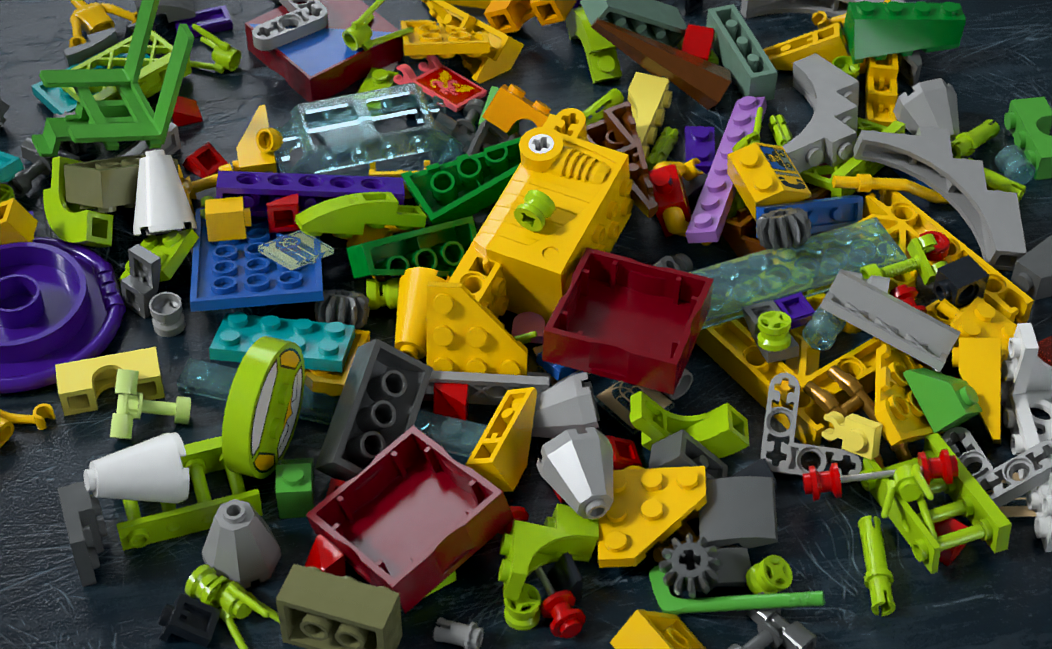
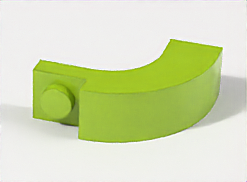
(599, 51)
(70, 221)
(719, 430)

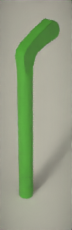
(674, 605)

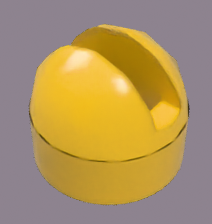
(269, 140)

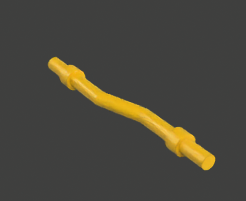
(866, 183)

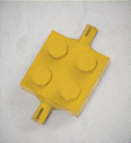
(979, 321)

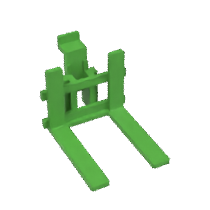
(118, 119)

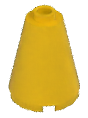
(412, 310)

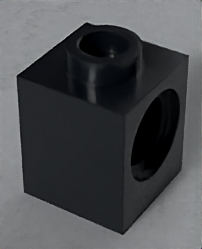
(960, 282)

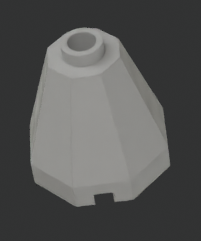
(929, 106)
(566, 406)
(580, 470)
(241, 544)

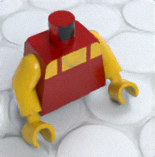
(671, 195)

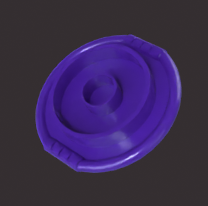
(54, 310)

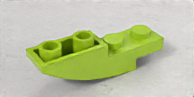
(349, 213)

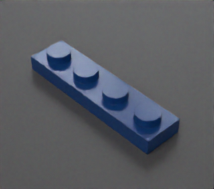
(824, 213)

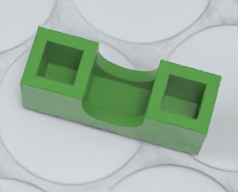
(1030, 126)

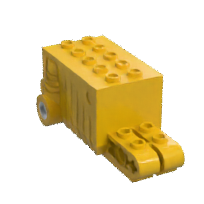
(592, 201)

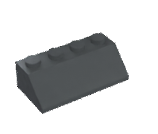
(373, 409)

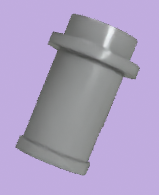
(458, 633)

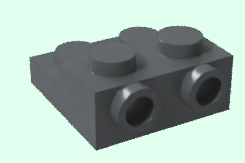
(83, 528)

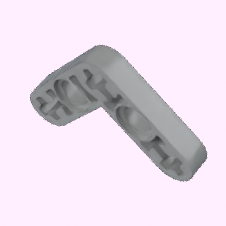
(273, 32)
(792, 450)
(991, 477)

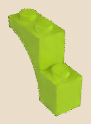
(535, 545)

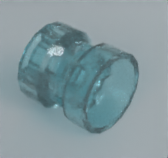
(1014, 164)
(822, 330)

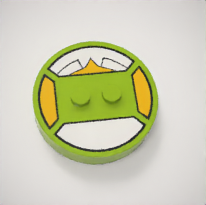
(263, 407)

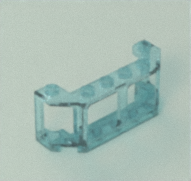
(373, 146)

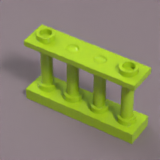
(201, 458)
(969, 501)

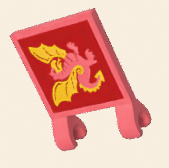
(442, 82)

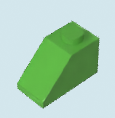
(942, 398)
(295, 487)

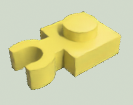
(857, 433)

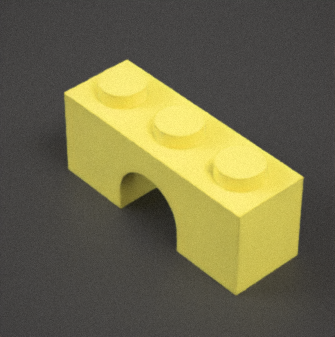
(85, 379)

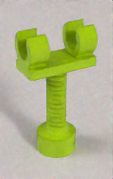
(917, 249)

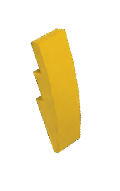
(881, 89)

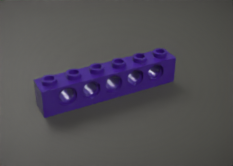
(265, 187)

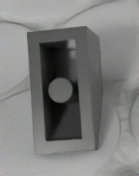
(685, 451)

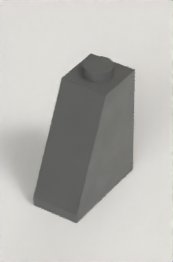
(1034, 271)

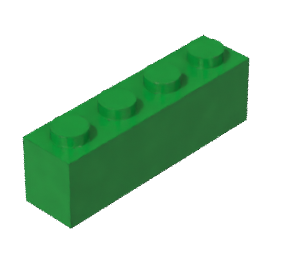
(901, 28)
(465, 184)
(429, 247)

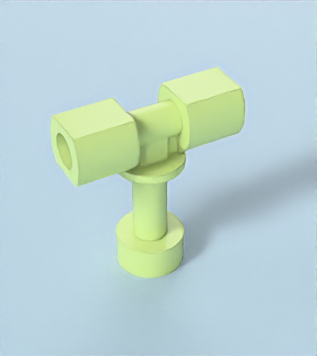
(132, 404)

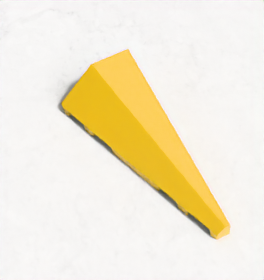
(503, 48)

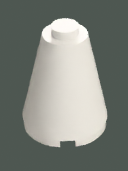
(160, 197)
(142, 472)

